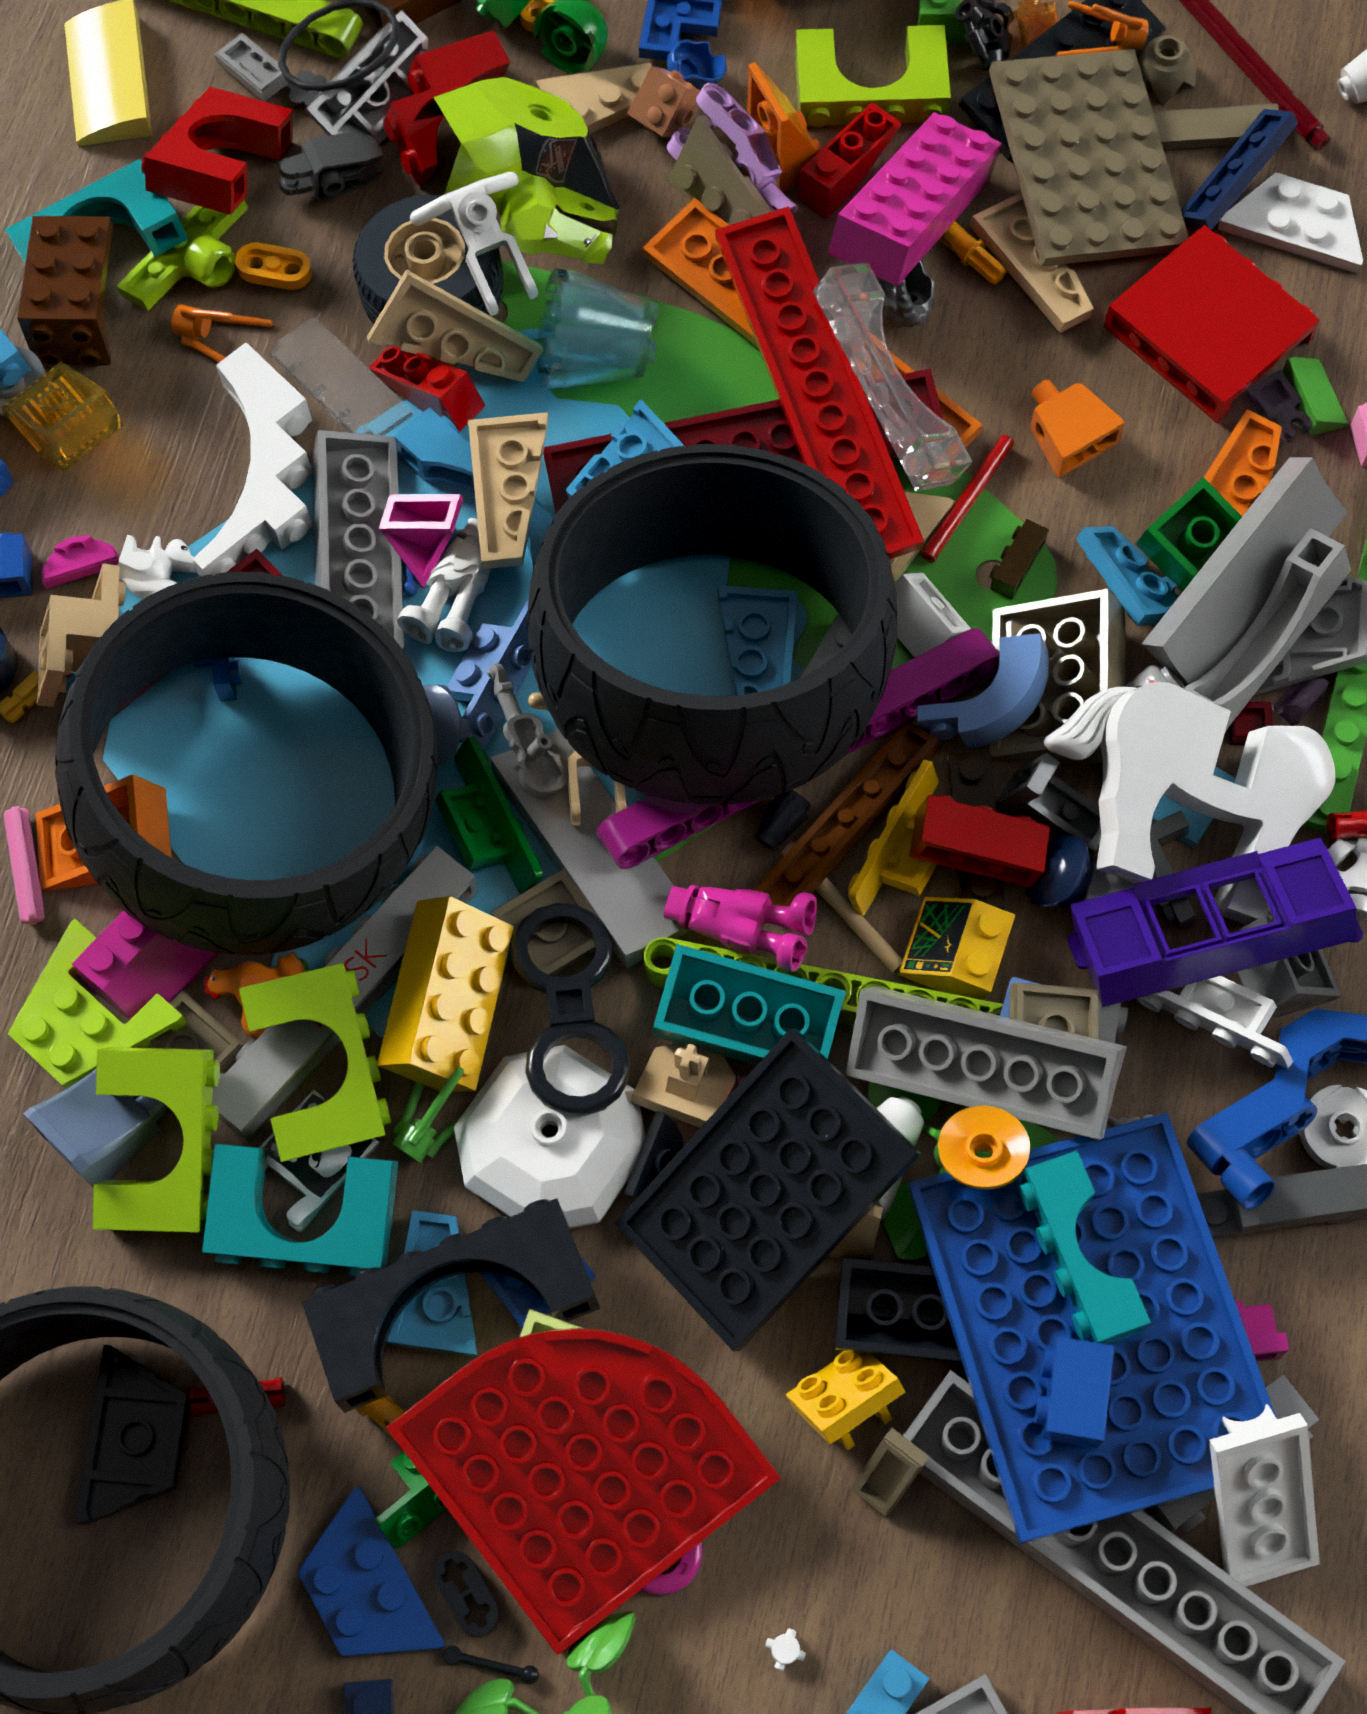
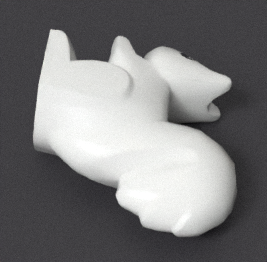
(151, 569)

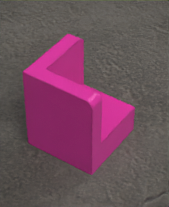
(1262, 1332)

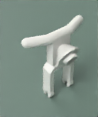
(477, 221)

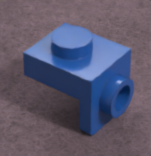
(226, 675)

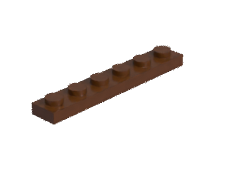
(849, 815)

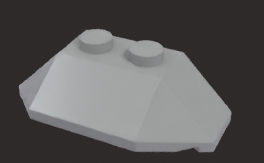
(365, 103)

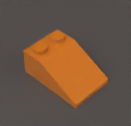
(783, 126)
(137, 801)

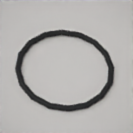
(355, 77)

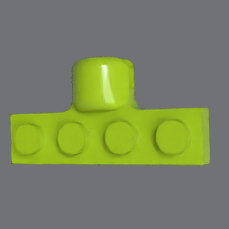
(198, 257)

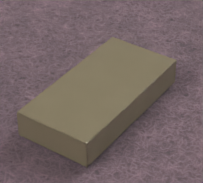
(889, 1472)

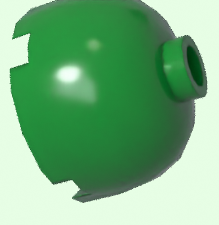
(571, 34)

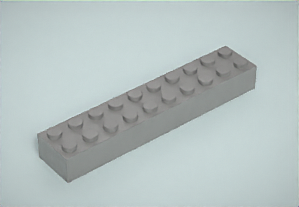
(1140, 1577)

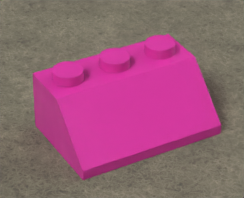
(135, 963)

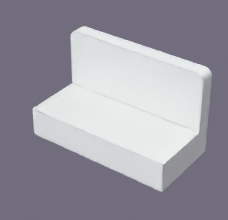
(924, 615)

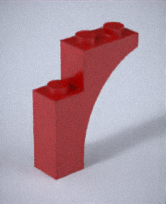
(431, 76)

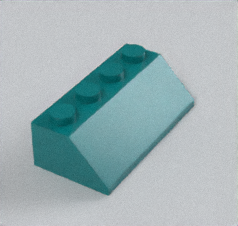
(741, 1007)

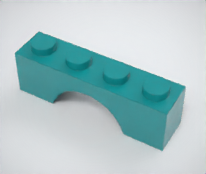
(1104, 1305)

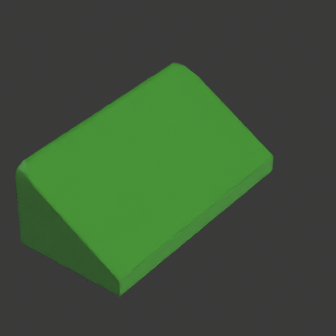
(1317, 394)

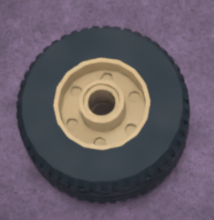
(429, 250)

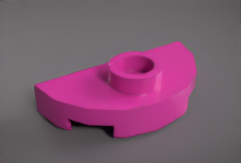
(77, 559)

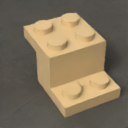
(72, 630)

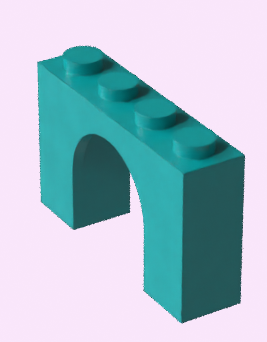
(124, 201)
(240, 1227)

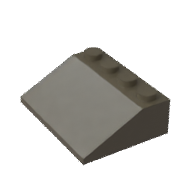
(1085, 658)

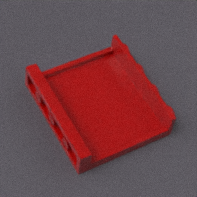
(1209, 321)

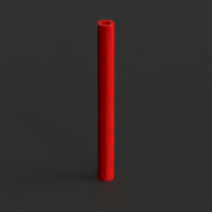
(967, 498)

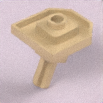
(684, 1083)

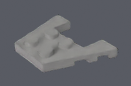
(1330, 642)

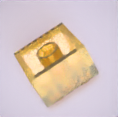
(63, 415)

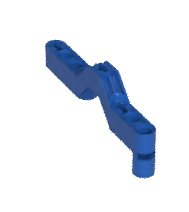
(1279, 1109)

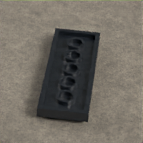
(1070, 33)

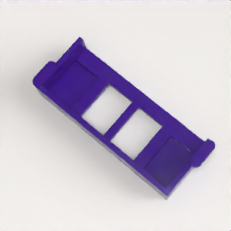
(1129, 955)

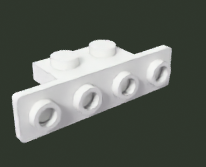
(1229, 1012)

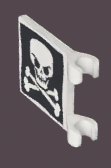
(315, 1174)

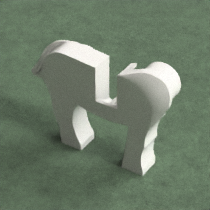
(1168, 745)

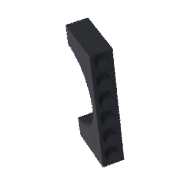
(357, 1317)

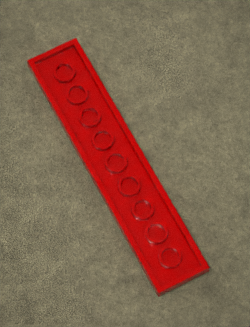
(812, 372)

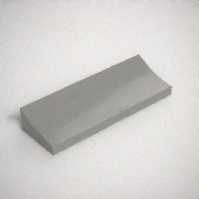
(350, 494)
(1243, 570)
(623, 899)
(985, 1060)

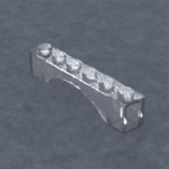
(922, 440)

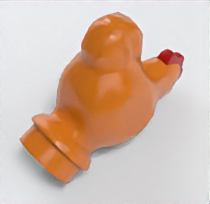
(246, 974)

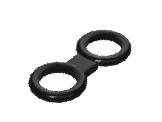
(569, 1010)

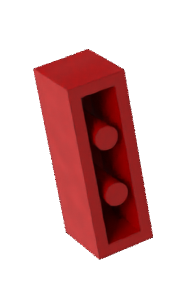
(979, 840)

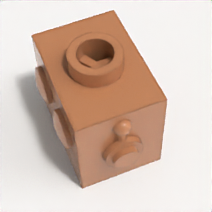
(664, 102)

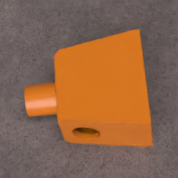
(1072, 425)

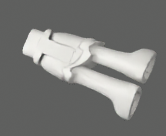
(455, 574)

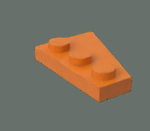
(1246, 461)

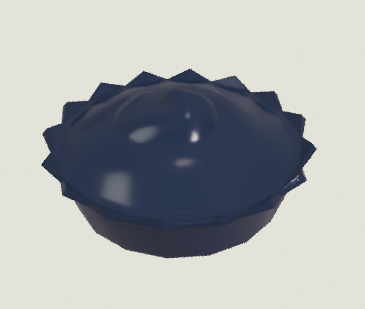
(1065, 873)

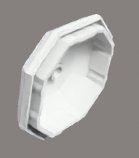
(514, 1164)

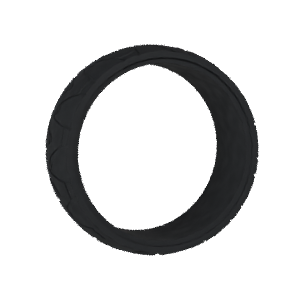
(725, 505)
(269, 621)
(255, 1513)

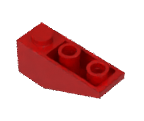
(845, 160)
(430, 384)

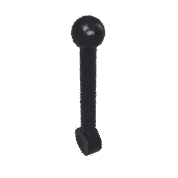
(453, 1656)

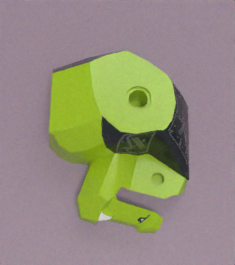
(549, 148)

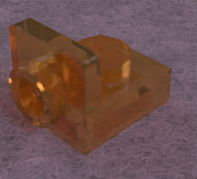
(1034, 19)

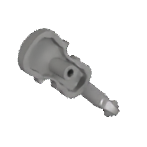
(537, 767)

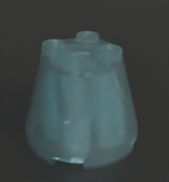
(593, 332)

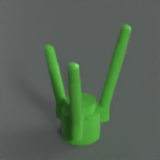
(416, 1138)

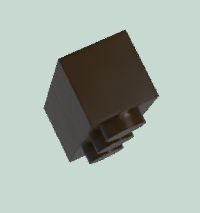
(1018, 558)

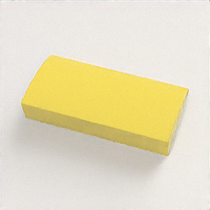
(107, 74)

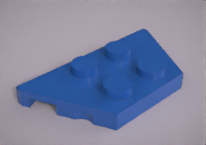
(365, 1588)

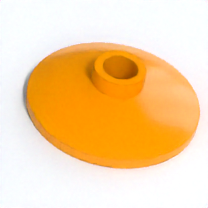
(984, 1130)

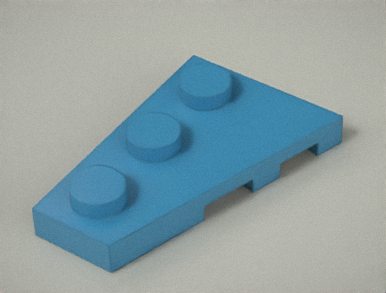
(639, 435)
(1127, 576)
(441, 1314)

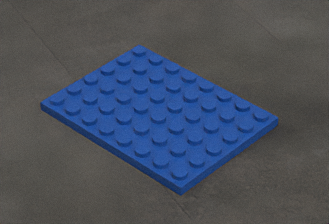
(1164, 1383)

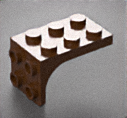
(65, 290)

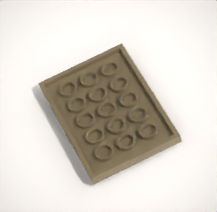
(1088, 157)

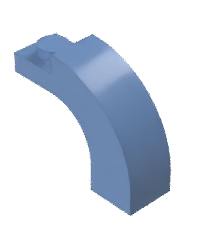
(1003, 704)

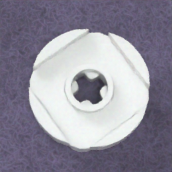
(1320, 1136)

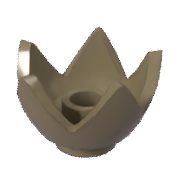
(1166, 65)

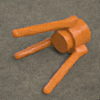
(1125, 31)
(196, 323)

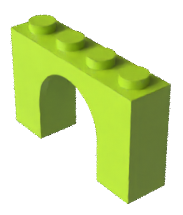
(831, 99)
(185, 1084)
(353, 1111)

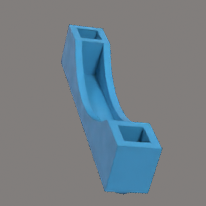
(442, 455)

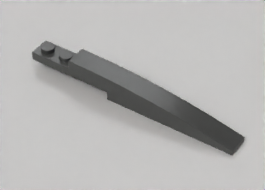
(1297, 1200)

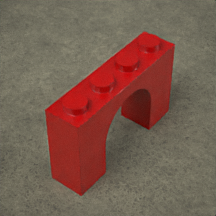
(219, 119)

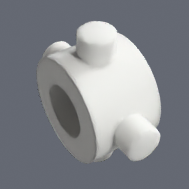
(785, 1649)

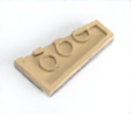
(1052, 288)
(506, 477)

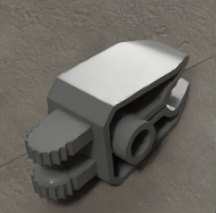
(331, 166)

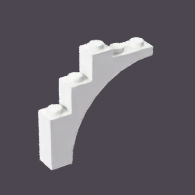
(277, 464)

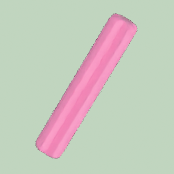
(24, 865)

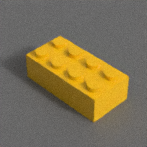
(445, 994)

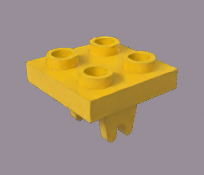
(845, 1396)

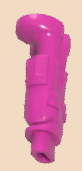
(738, 920)

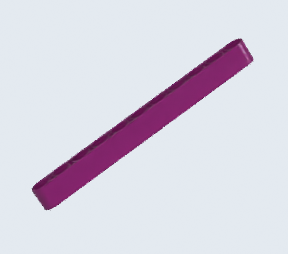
(925, 680)

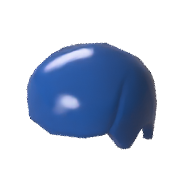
(696, 63)

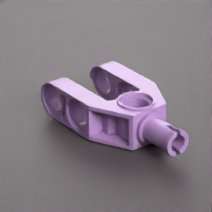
(752, 143)

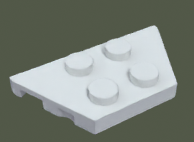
(1299, 221)

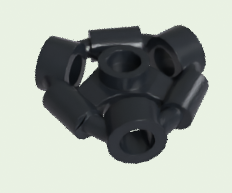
(988, 30)

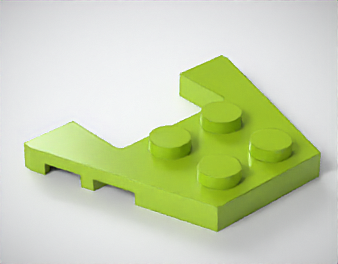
(67, 1025)

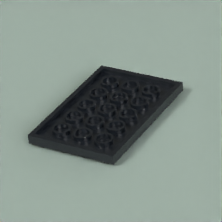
(766, 1189)

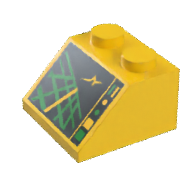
(957, 946)

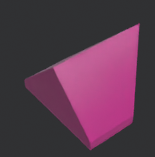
(420, 529)

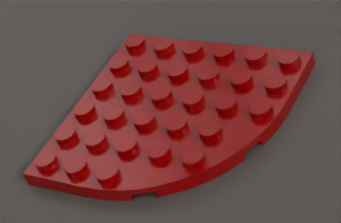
(581, 1468)

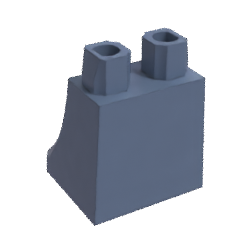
(96, 1130)

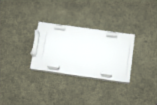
(1265, 1497)

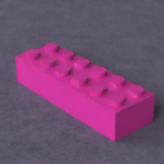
(914, 198)

